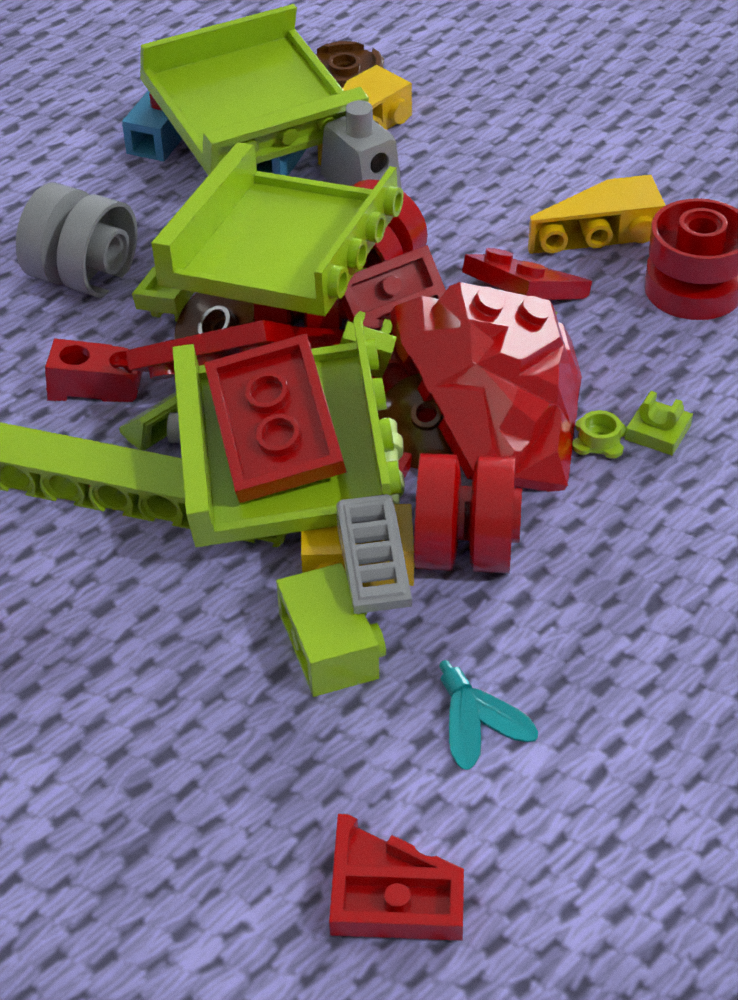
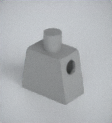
(357, 147)

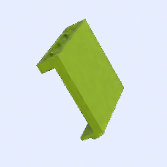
(244, 85)
(273, 235)
(363, 438)

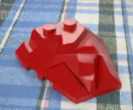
(498, 376)

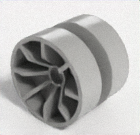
(74, 235)

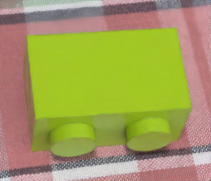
(326, 635)

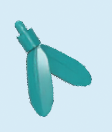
(472, 707)

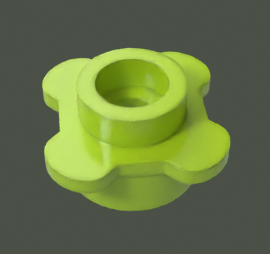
(599, 434)

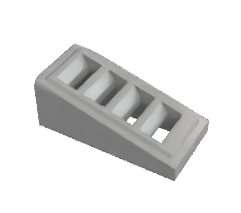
(368, 521)

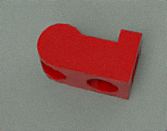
(90, 372)

